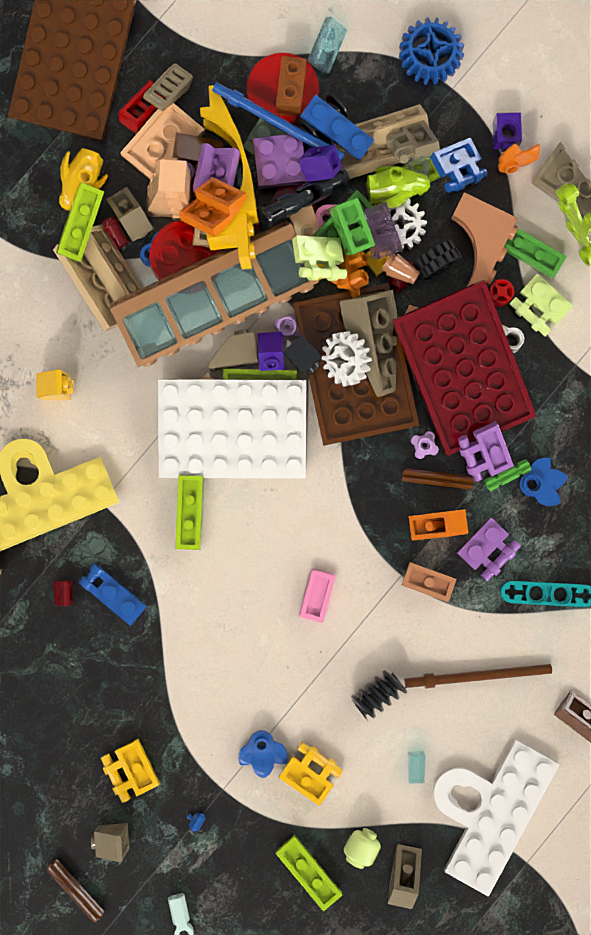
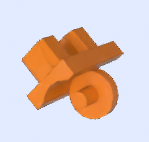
(355, 277)

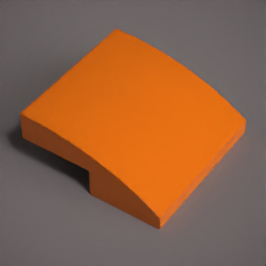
(214, 207)

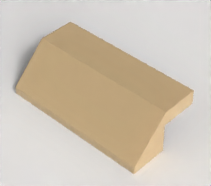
(378, 128)
(101, 276)

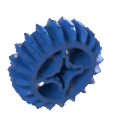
(449, 45)

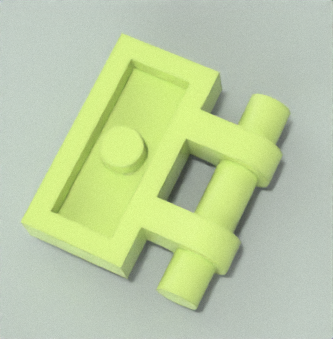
(319, 250)
(544, 299)

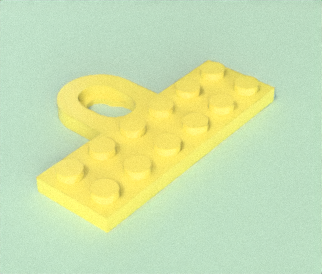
(51, 498)

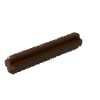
(437, 478)
(75, 890)

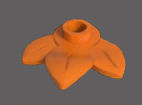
(515, 158)

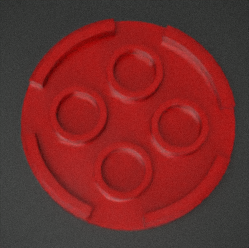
(264, 82)
(175, 250)

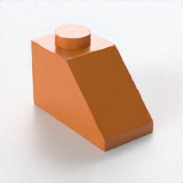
(438, 525)

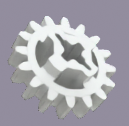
(410, 223)
(346, 358)

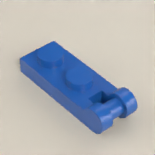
(113, 594)

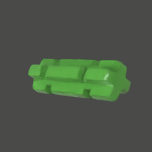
(507, 475)

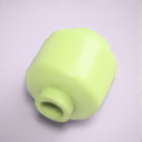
(362, 848)

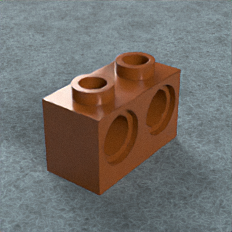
(291, 86)

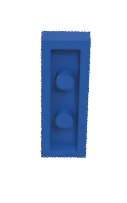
(337, 127)

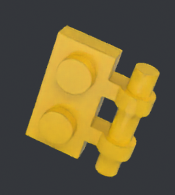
(136, 767)
(305, 779)

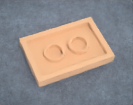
(157, 139)

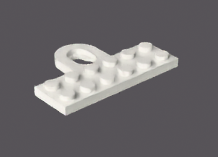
(499, 818)

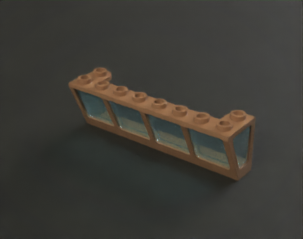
(209, 296)

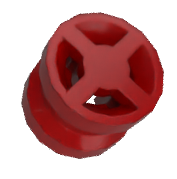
(504, 289)

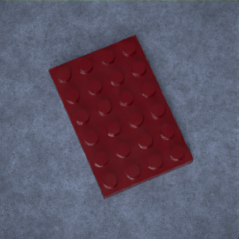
(463, 365)

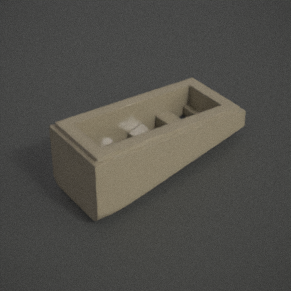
(170, 85)

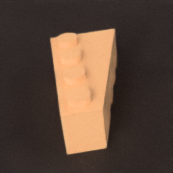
(169, 190)

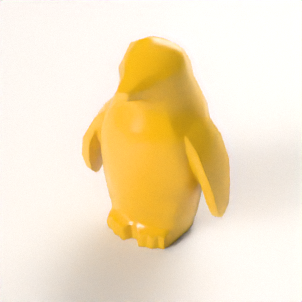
(84, 169)

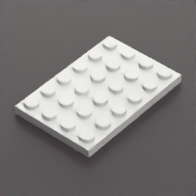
(232, 428)

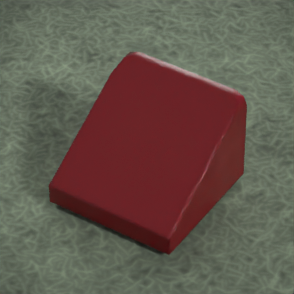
(63, 593)

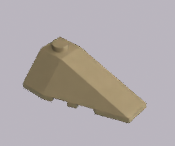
(371, 319)

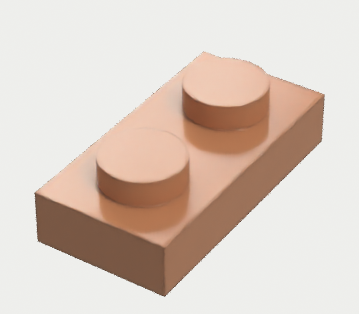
(428, 582)

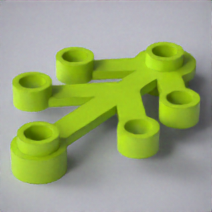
(575, 225)

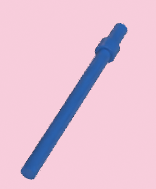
(237, 99)

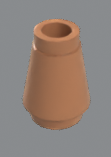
(400, 269)

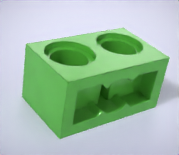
(352, 226)

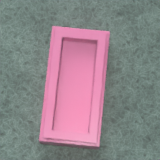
(317, 595)

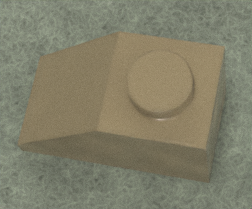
(130, 214)
(236, 352)
(111, 841)
(405, 877)

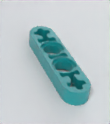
(547, 593)

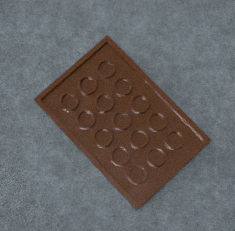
(72, 64)
(352, 410)

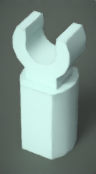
(180, 914)

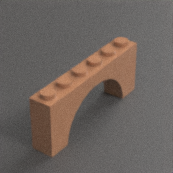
(488, 232)

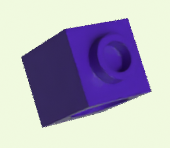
(509, 122)
(320, 163)
(270, 351)

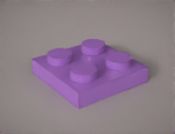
(278, 161)

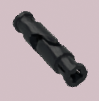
(291, 203)

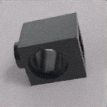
(303, 356)

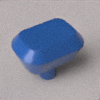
(196, 821)

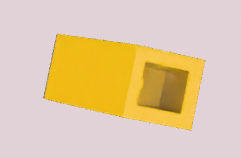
(54, 385)

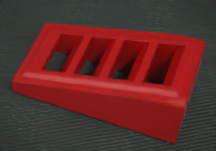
(131, 117)

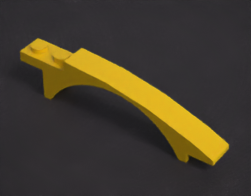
(241, 227)

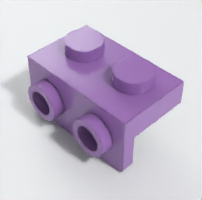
(216, 163)

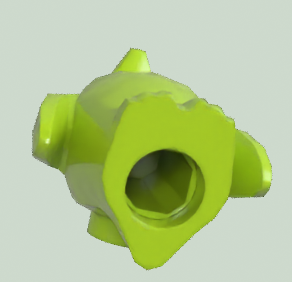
(395, 185)

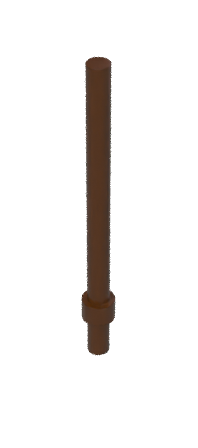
(430, 680)

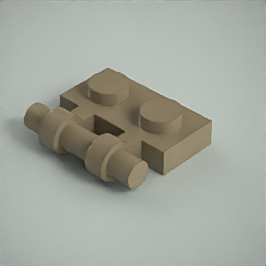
(415, 139)

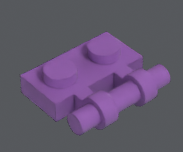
(492, 448)
(483, 543)

